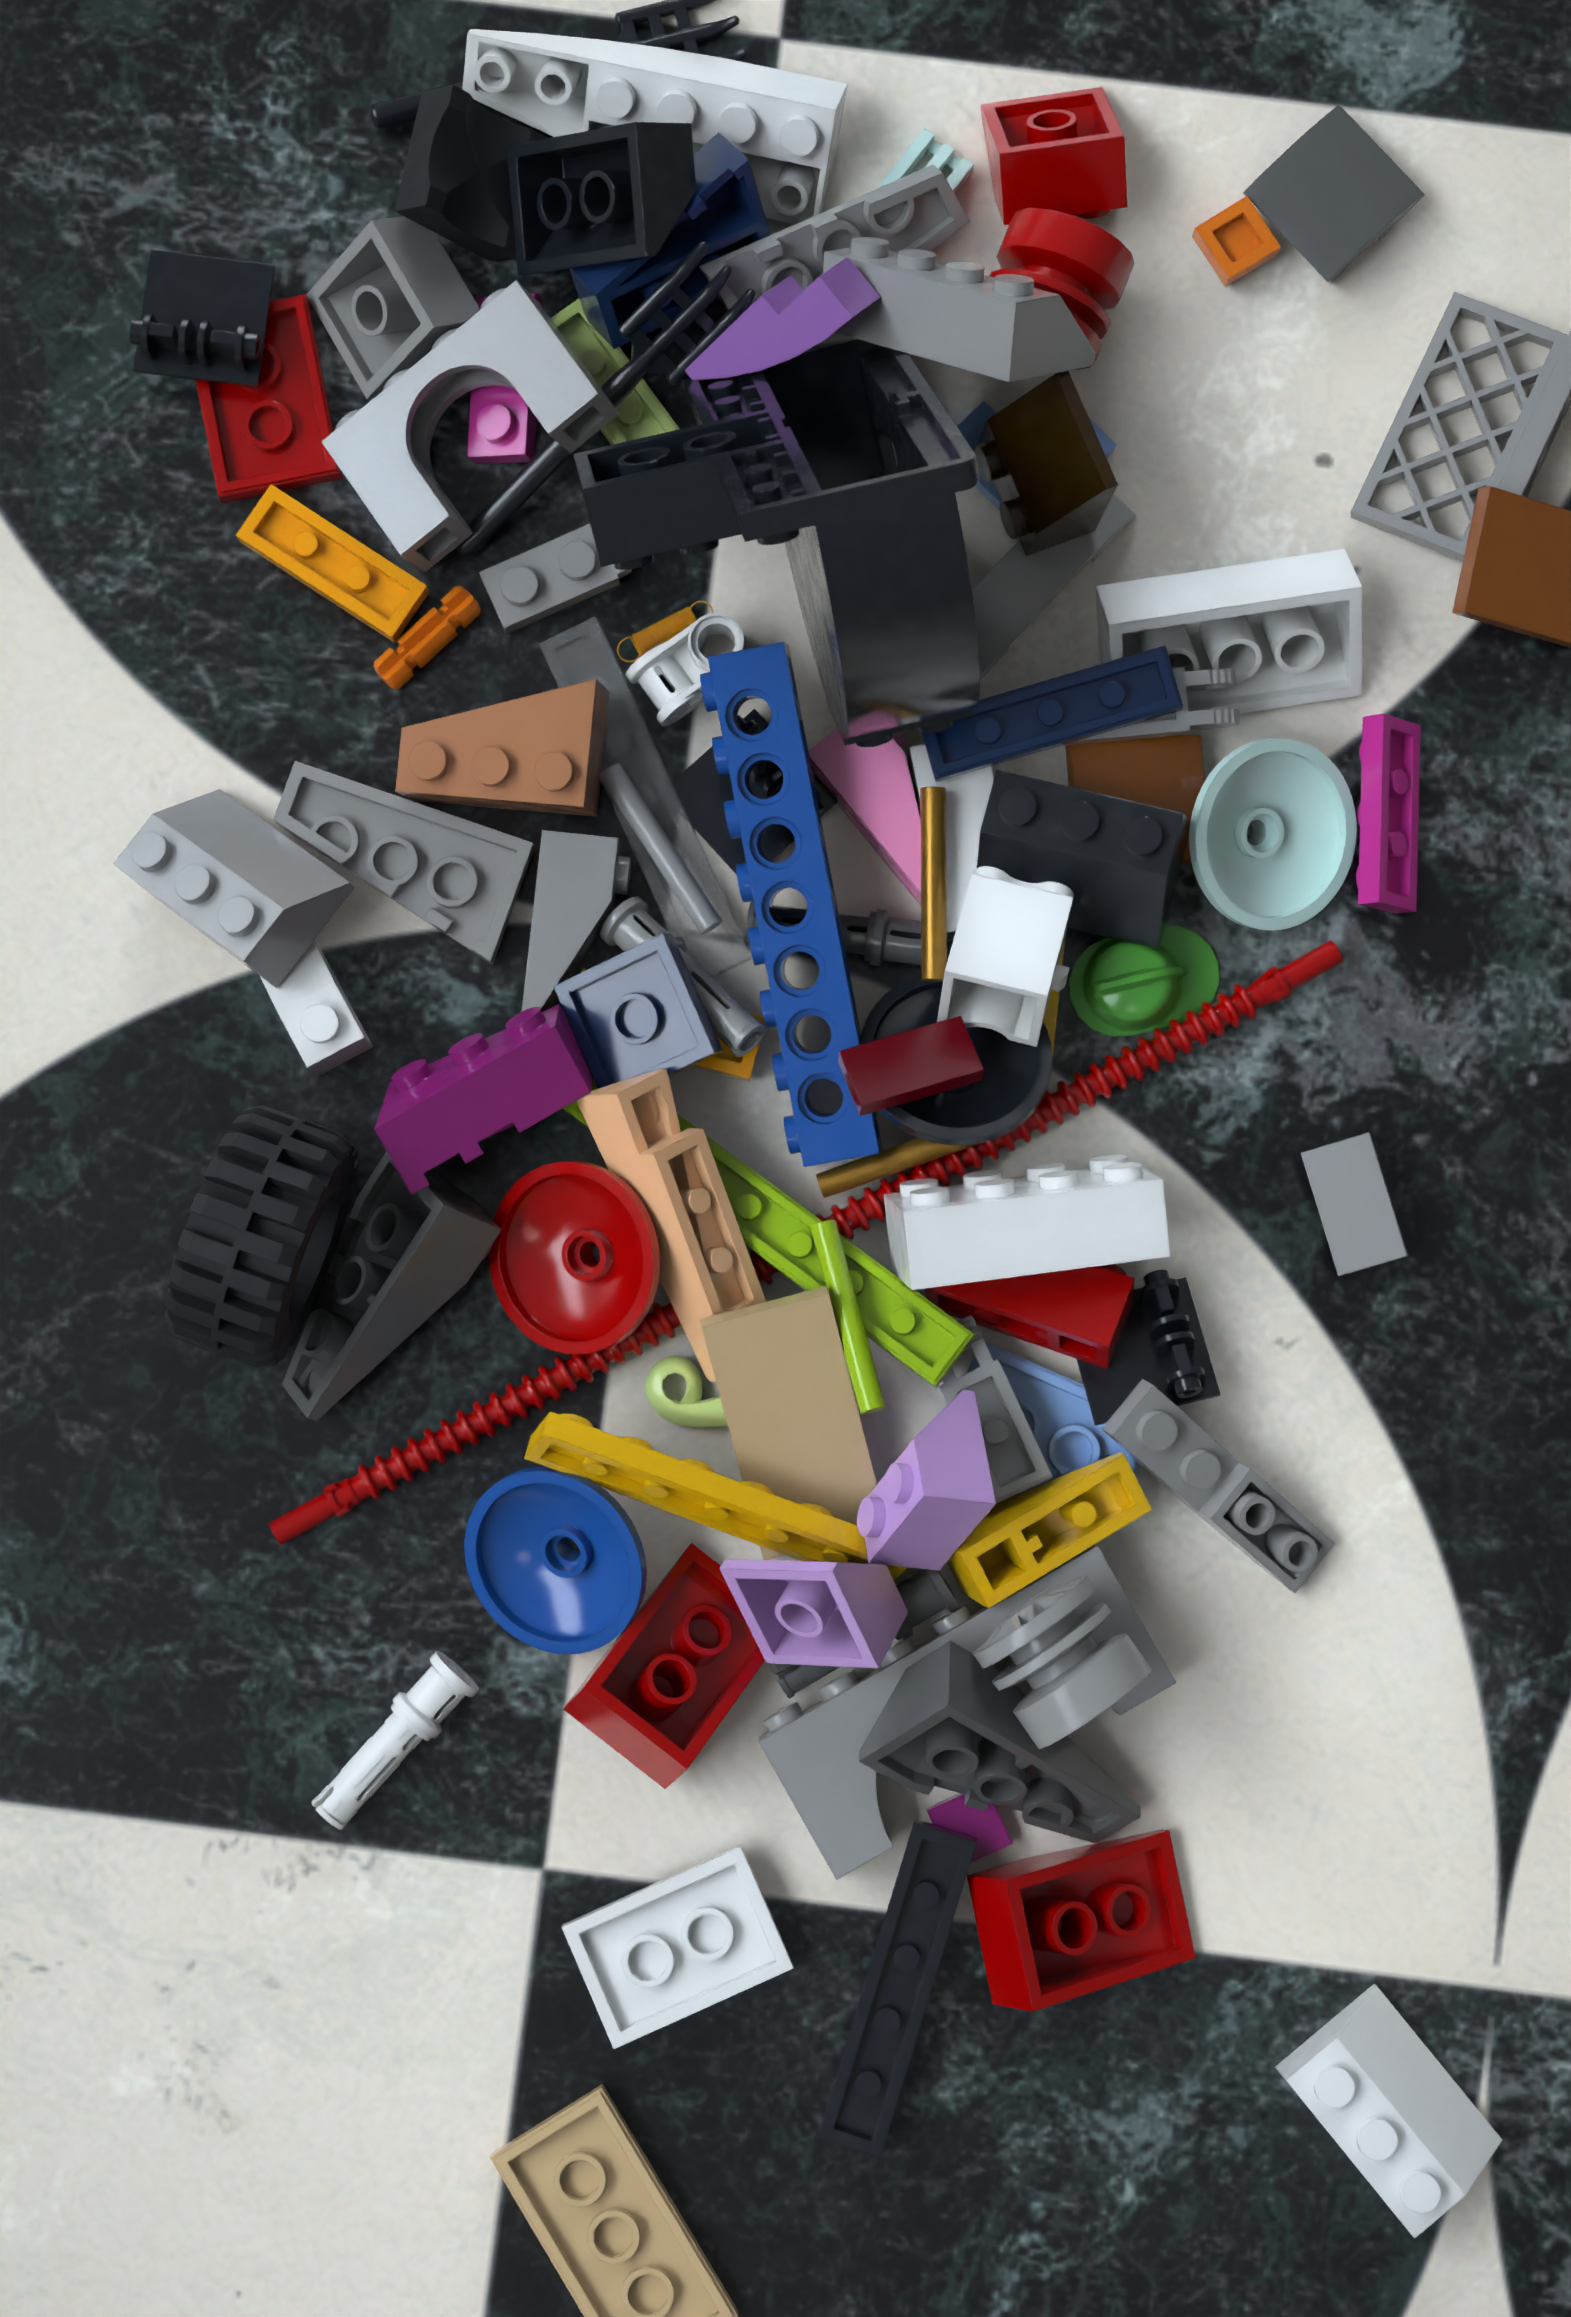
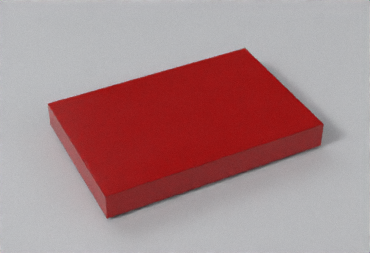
(274, 428)

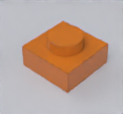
(1236, 241)

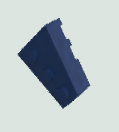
(721, 212)

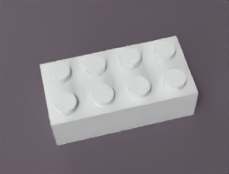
(1026, 1223)

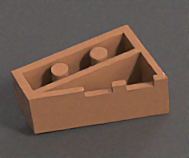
(512, 754)

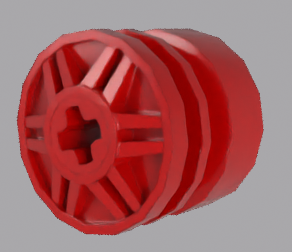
(1070, 260)

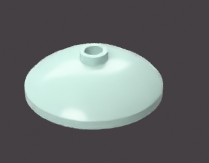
(1298, 838)

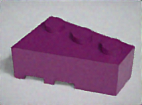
(480, 1092)

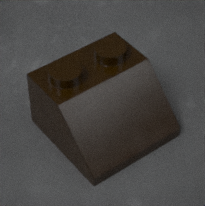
(1046, 466)

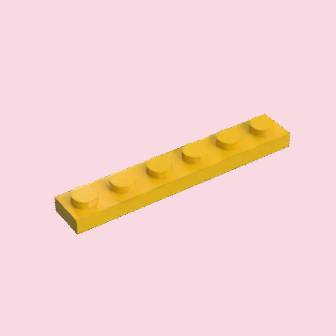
(696, 1492)

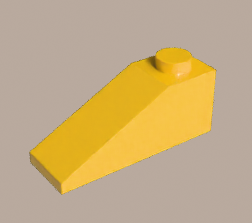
(1046, 1528)

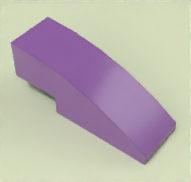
(786, 323)

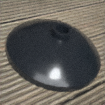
(974, 1113)

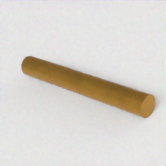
(933, 883)
(882, 1165)

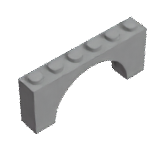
(820, 1747)

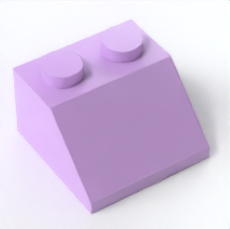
(930, 1492)
(817, 1610)

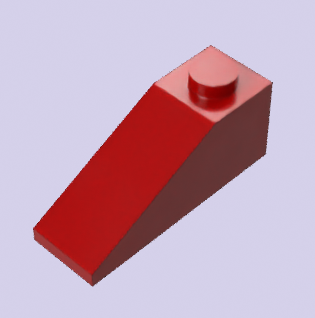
(1062, 1311)

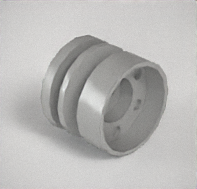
(1062, 1661)

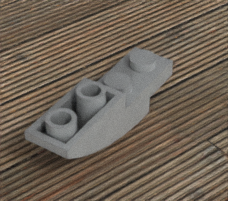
(1217, 1486)

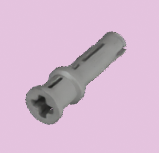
(737, 1028)

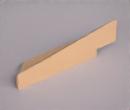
(679, 1183)

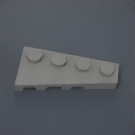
(908, 213)
(424, 859)

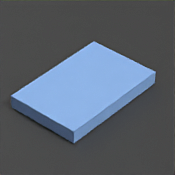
(1057, 1415)

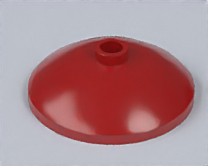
(547, 1263)

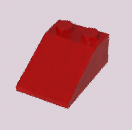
(671, 1671)
(1080, 1919)

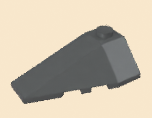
(394, 1275)
(961, 1734)

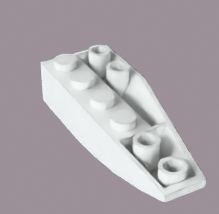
(577, 84)

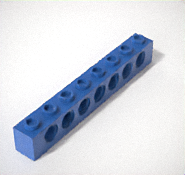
(769, 675)

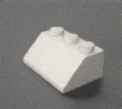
(1392, 2109)

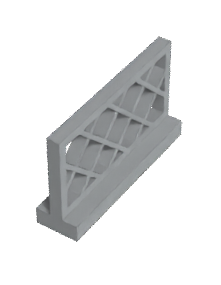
(1528, 436)

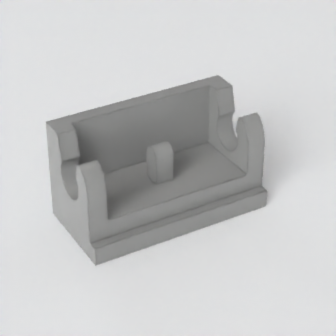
(1354, 1204)

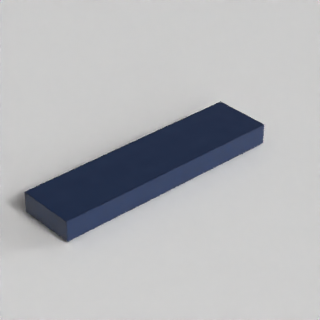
(1056, 713)

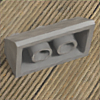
(235, 881)

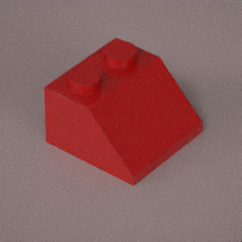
(1056, 154)

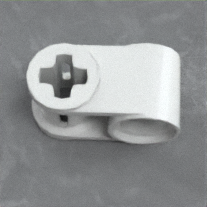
(681, 666)

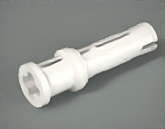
(413, 1718)

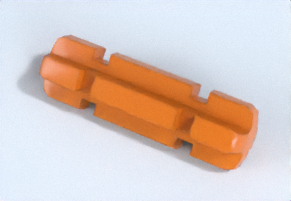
(427, 637)

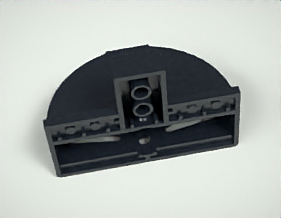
(869, 543)

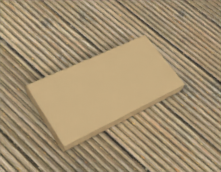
(791, 1402)
(608, 2217)

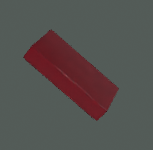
(910, 1065)

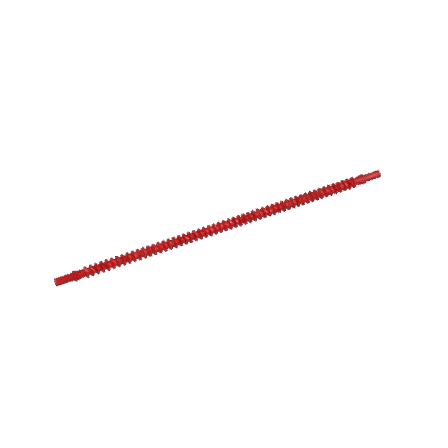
(348, 1493)

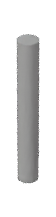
(660, 848)

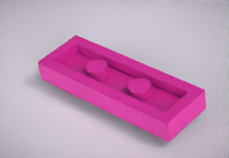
(1389, 814)

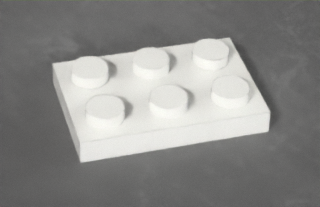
(677, 1946)

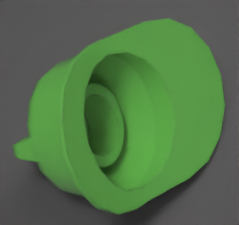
(1137, 988)

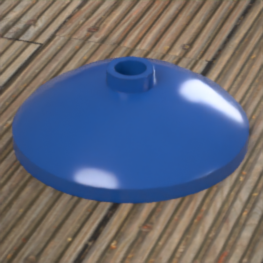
(534, 1577)

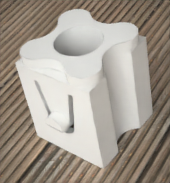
(1006, 954)

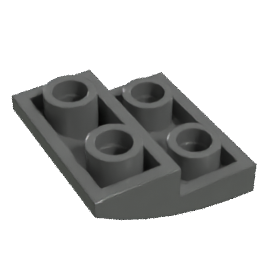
(1333, 193)

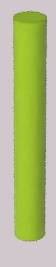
(848, 1317)

